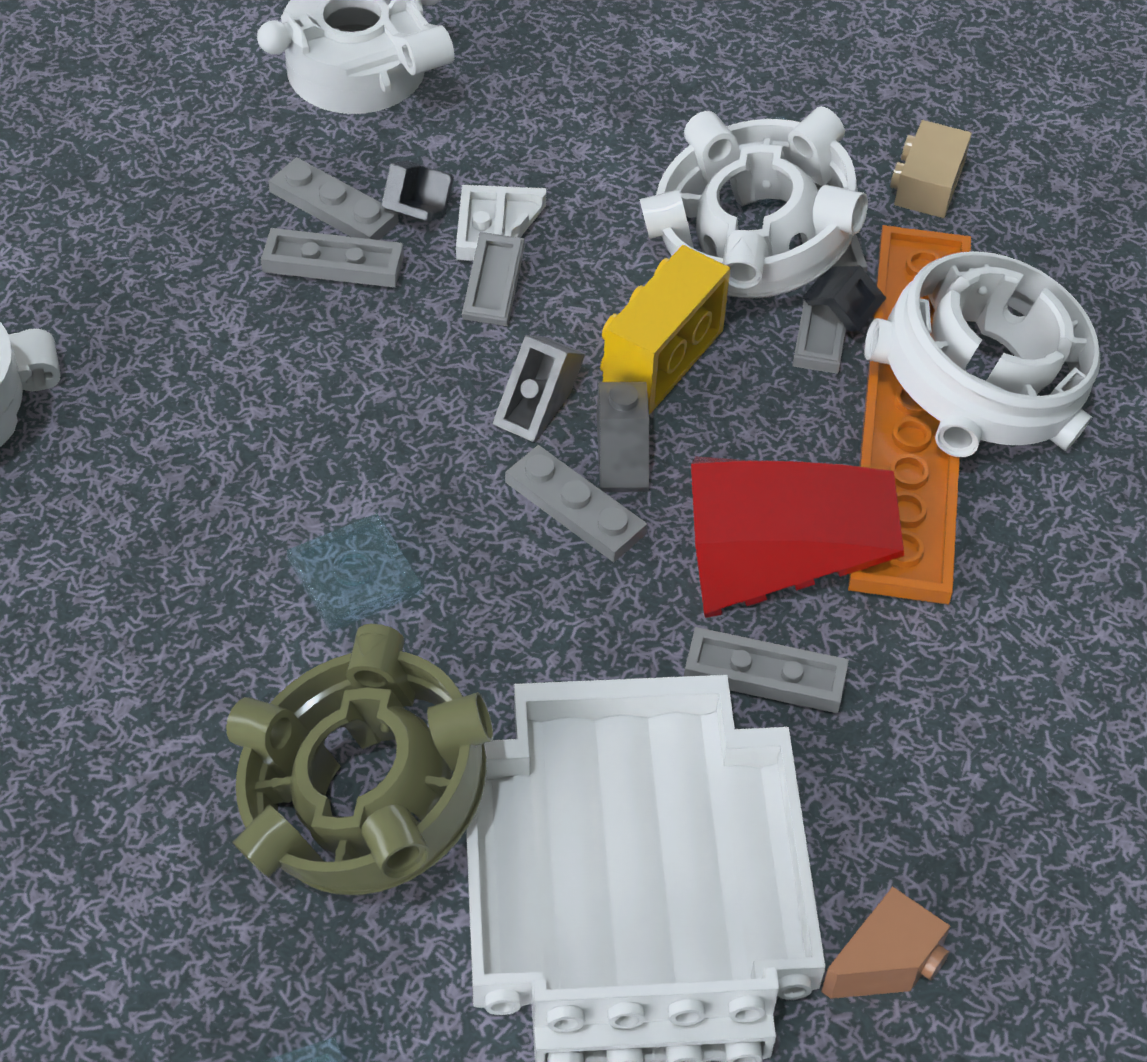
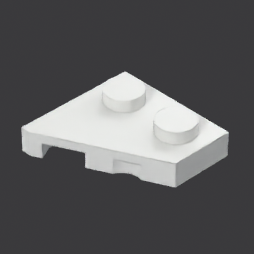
(495, 211)

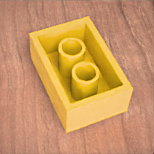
(667, 323)

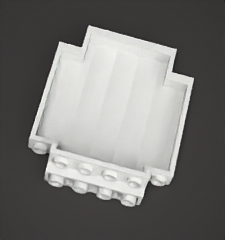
(641, 874)

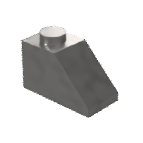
(537, 386)
(623, 436)

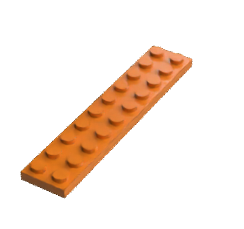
(902, 439)

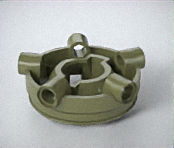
(289, 762)

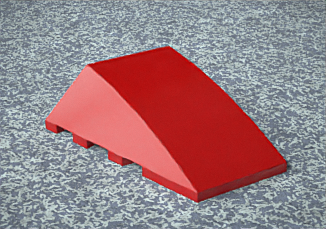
(787, 524)

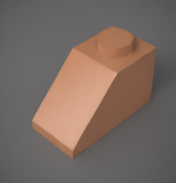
(889, 950)

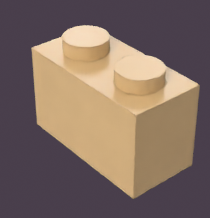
(930, 168)

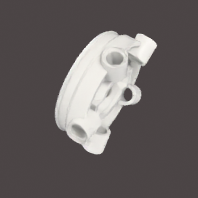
(762, 163)
(1007, 403)

